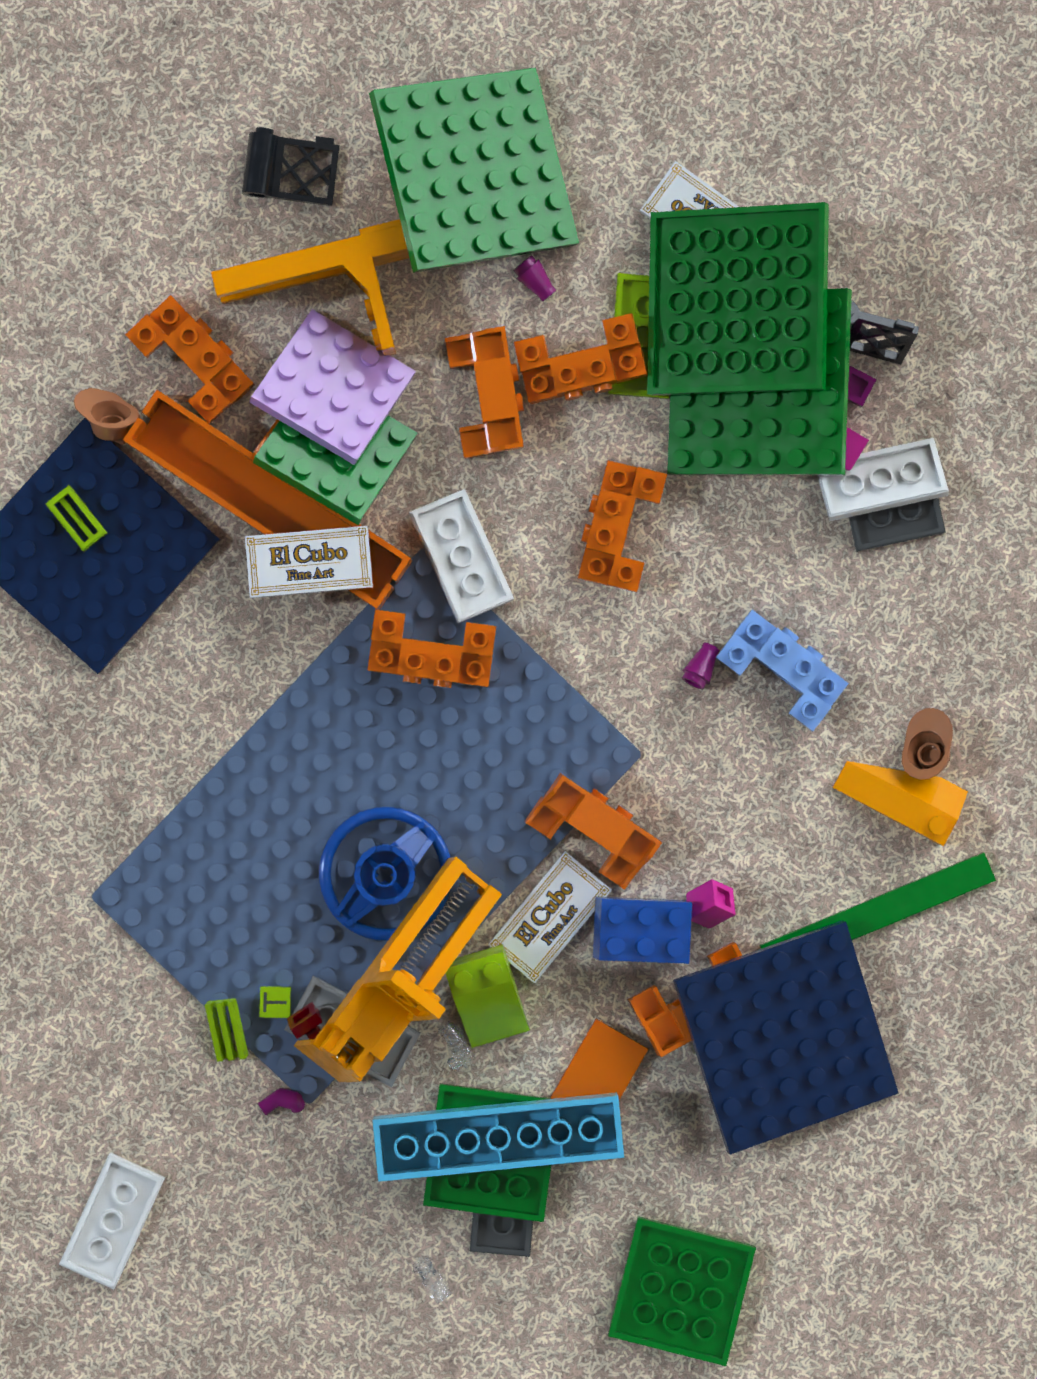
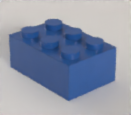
(642, 930)

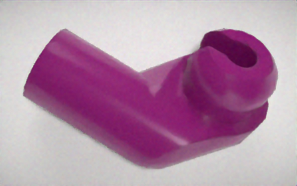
(284, 1098)

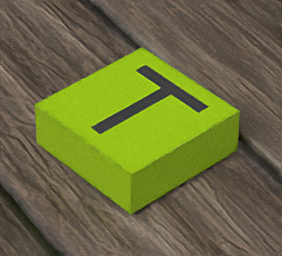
(275, 1002)

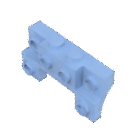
(789, 661)

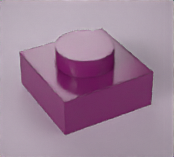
(859, 386)

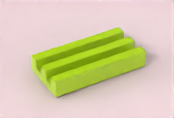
(93, 538)
(215, 1029)

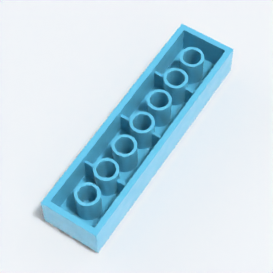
(498, 1136)

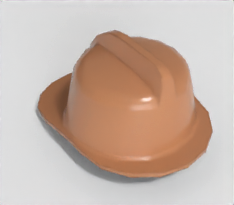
(107, 413)
(927, 744)

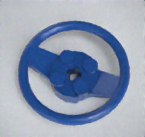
(399, 856)

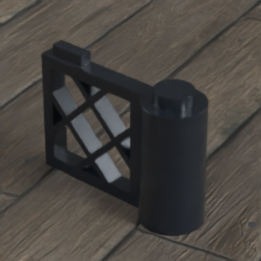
(265, 162)
(883, 327)

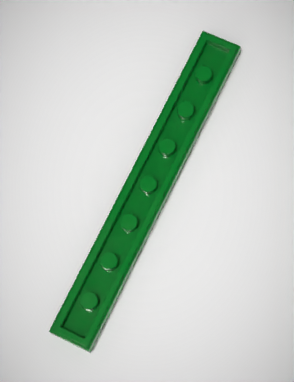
(906, 899)

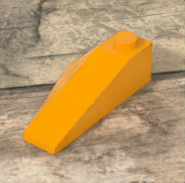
(920, 805)

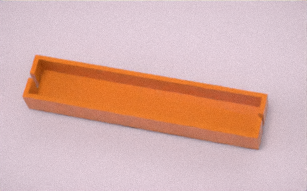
(231, 479)

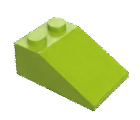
(486, 996)

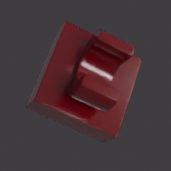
(305, 1022)

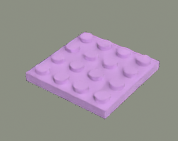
(332, 387)

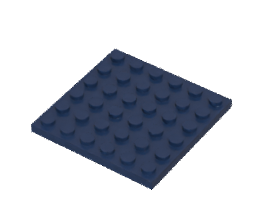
(112, 589)
(786, 1037)

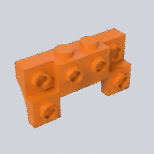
(207, 359)
(582, 370)
(495, 381)
(610, 524)
(431, 660)
(611, 828)
(666, 1023)

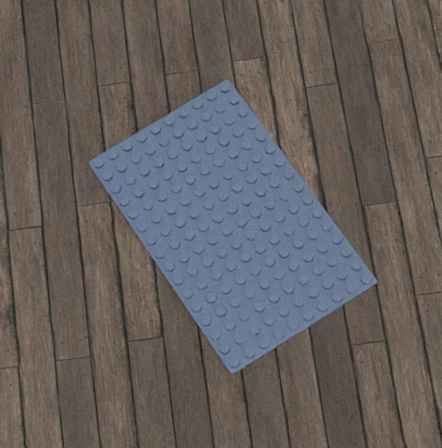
(233, 871)

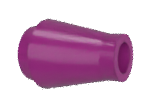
(534, 277)
(701, 666)

